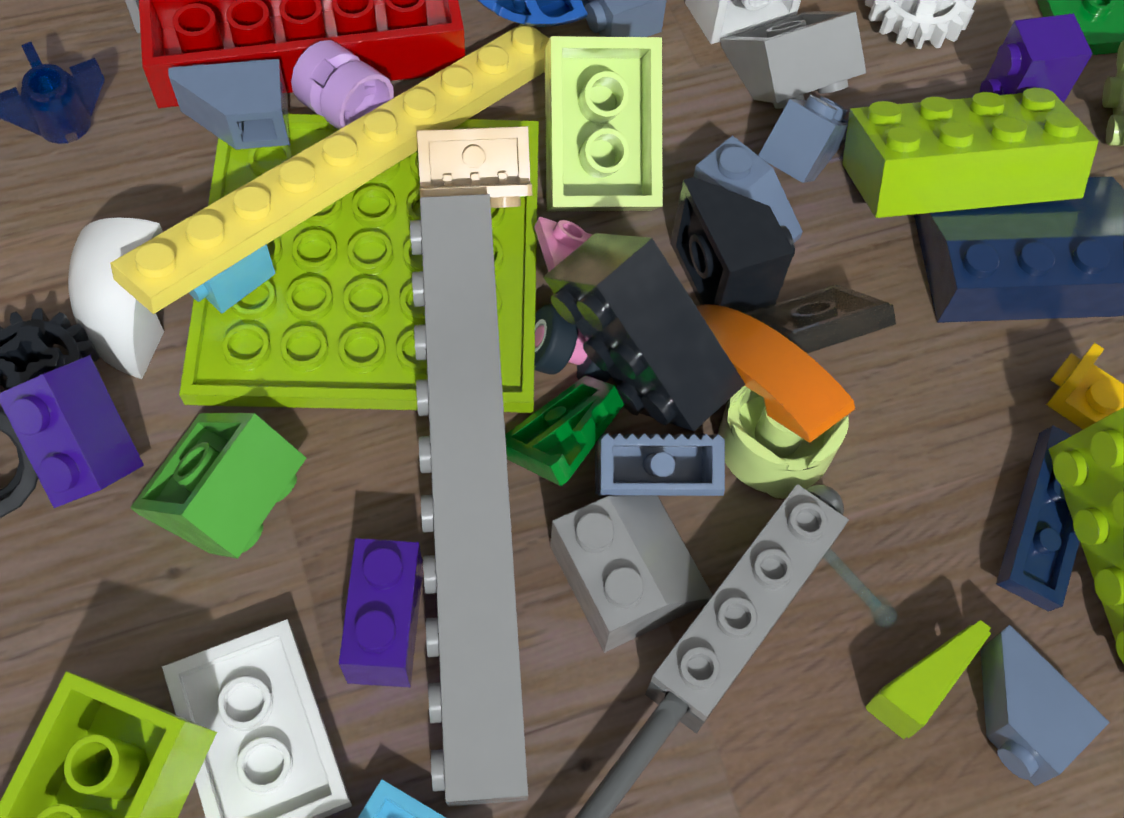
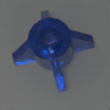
(53, 100)

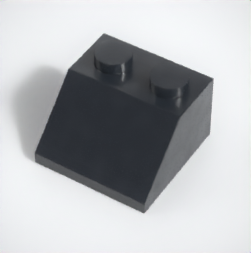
(730, 247)

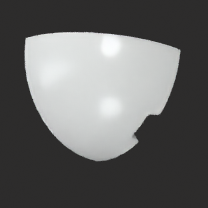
(111, 317)

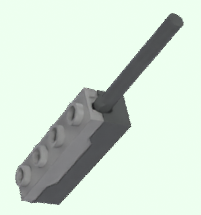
(728, 631)

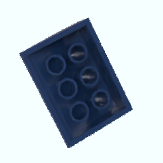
(1028, 258)

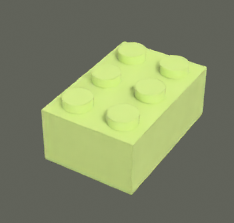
(603, 123)

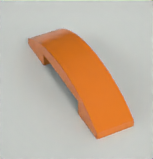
(790, 381)

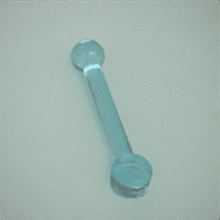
(884, 615)

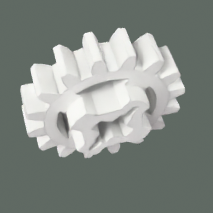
(922, 19)

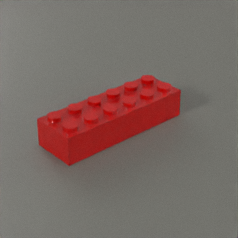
(390, 35)

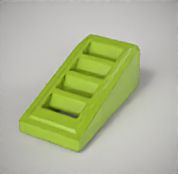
(916, 694)

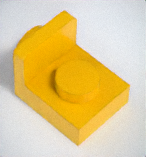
(1085, 390)

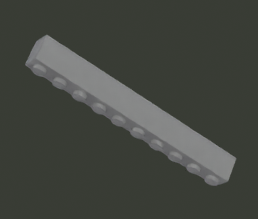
(468, 508)

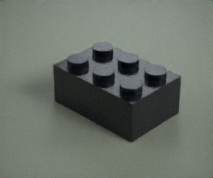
(643, 329)

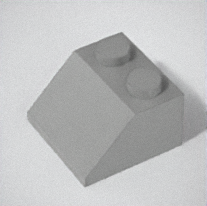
(797, 55)
(627, 567)

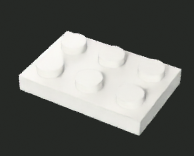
(270, 734)

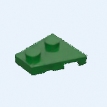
(564, 430)

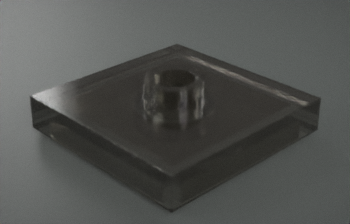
(826, 317)

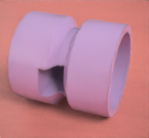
(338, 84)

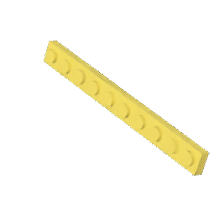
(325, 172)

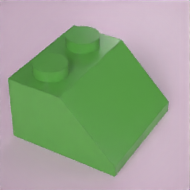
(221, 482)

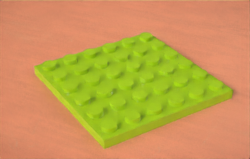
(341, 304)

